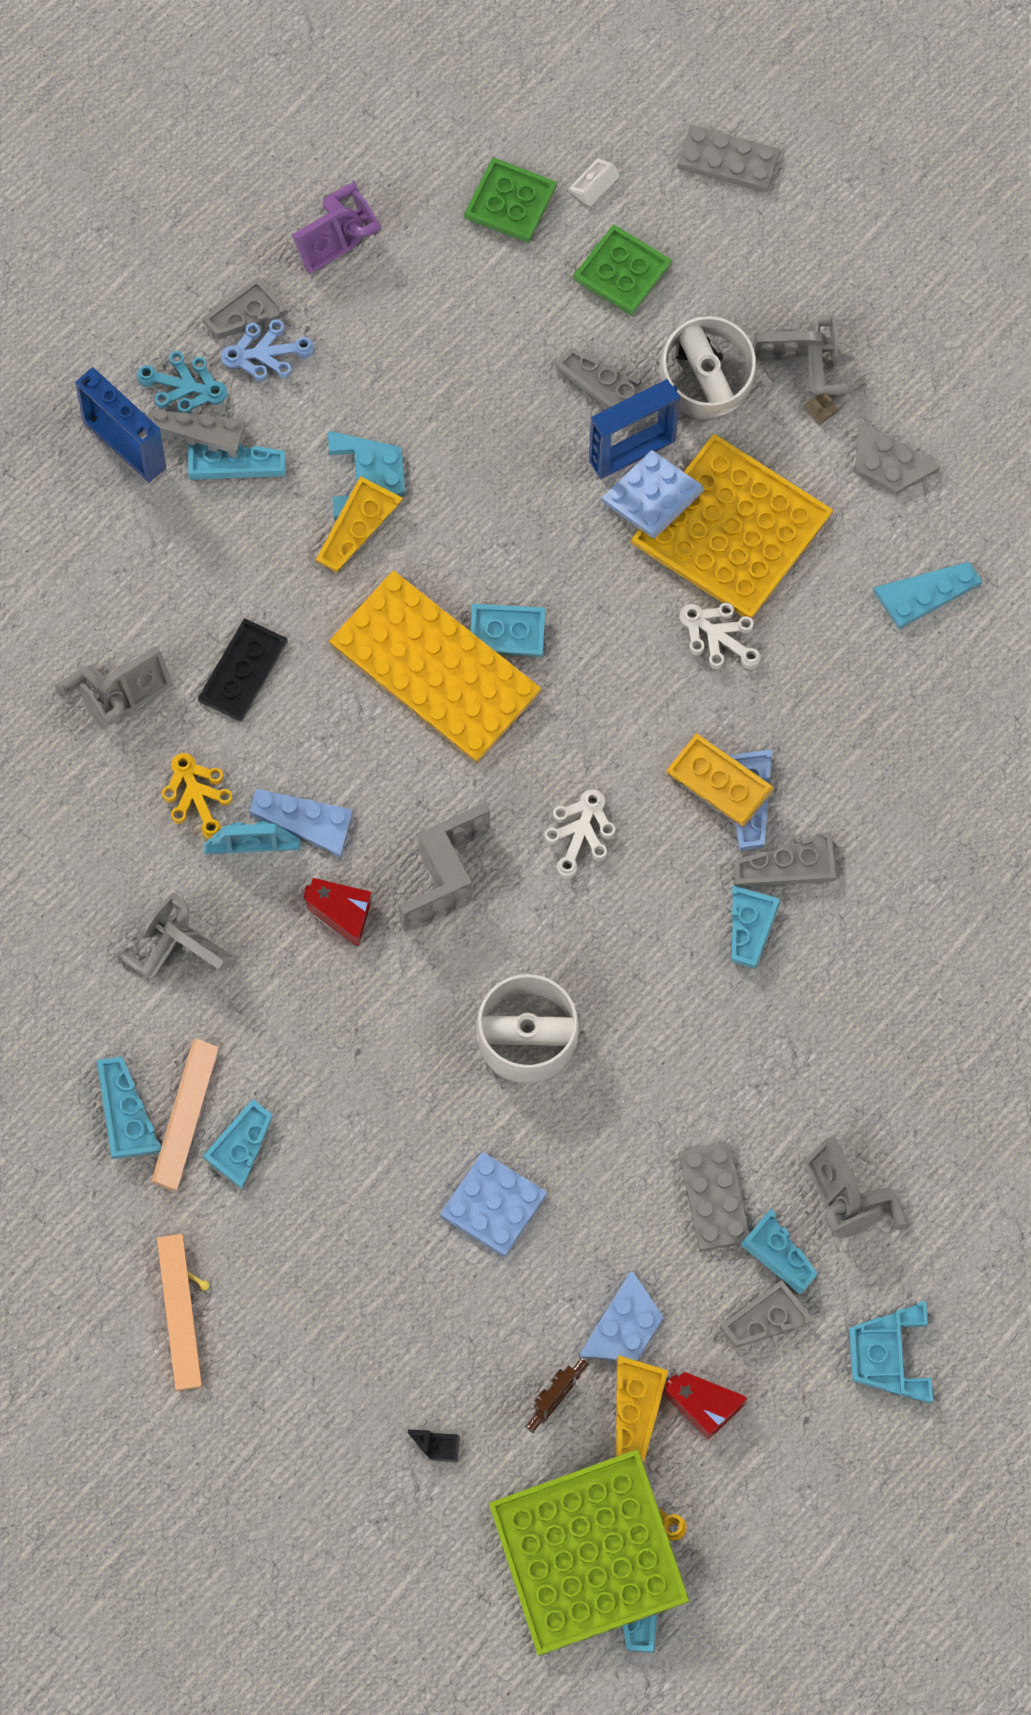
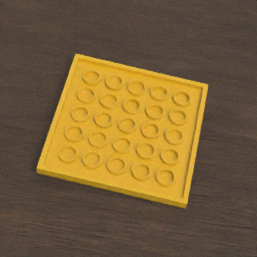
(739, 531)

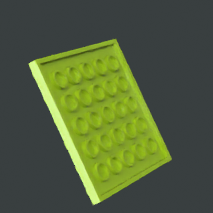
(589, 1552)

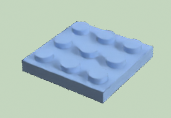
(652, 494)
(493, 1204)

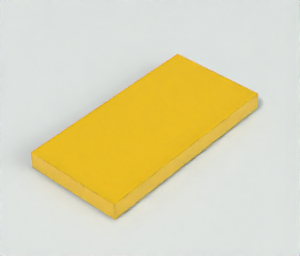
(720, 780)

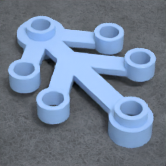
(264, 351)

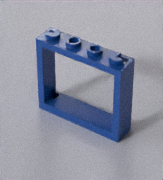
(120, 424)
(610, 459)

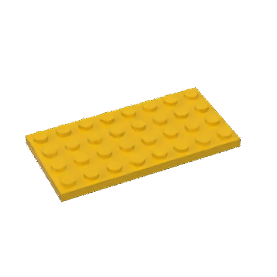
(435, 666)

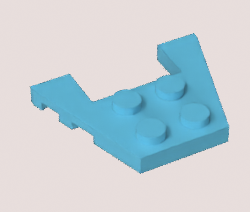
(373, 461)
(879, 1357)

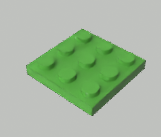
(510, 200)
(622, 269)

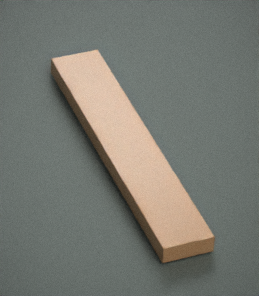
(184, 1115)
(179, 1312)

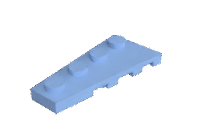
(314, 821)

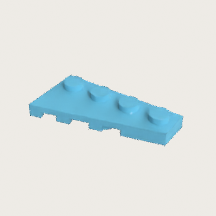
(249, 463)

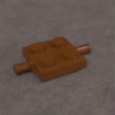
(549, 1400)

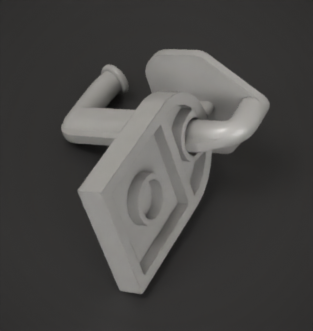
(803, 342)
(122, 689)
(175, 931)
(842, 1195)

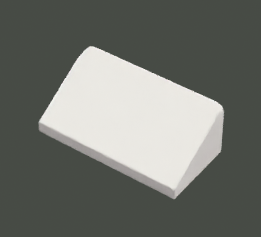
(594, 181)

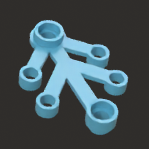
(185, 385)

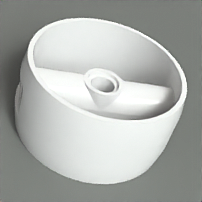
(699, 352)
(546, 1032)

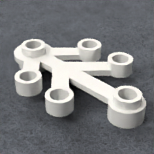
(717, 633)
(581, 828)

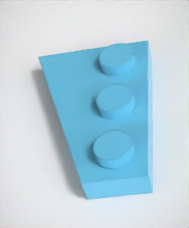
(776, 1251)

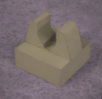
(821, 408)

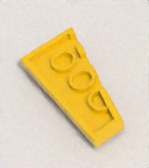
(358, 520)

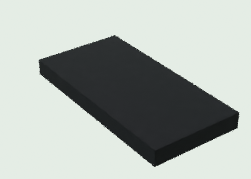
(242, 669)

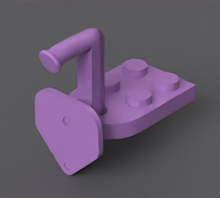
(335, 231)

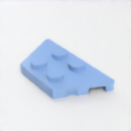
(625, 1325)

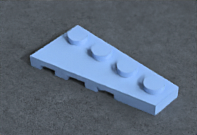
(754, 832)

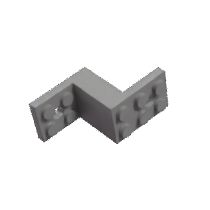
(438, 853)

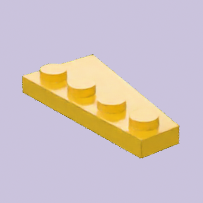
(637, 1404)

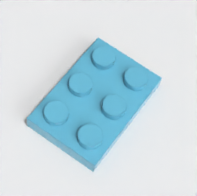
(510, 628)

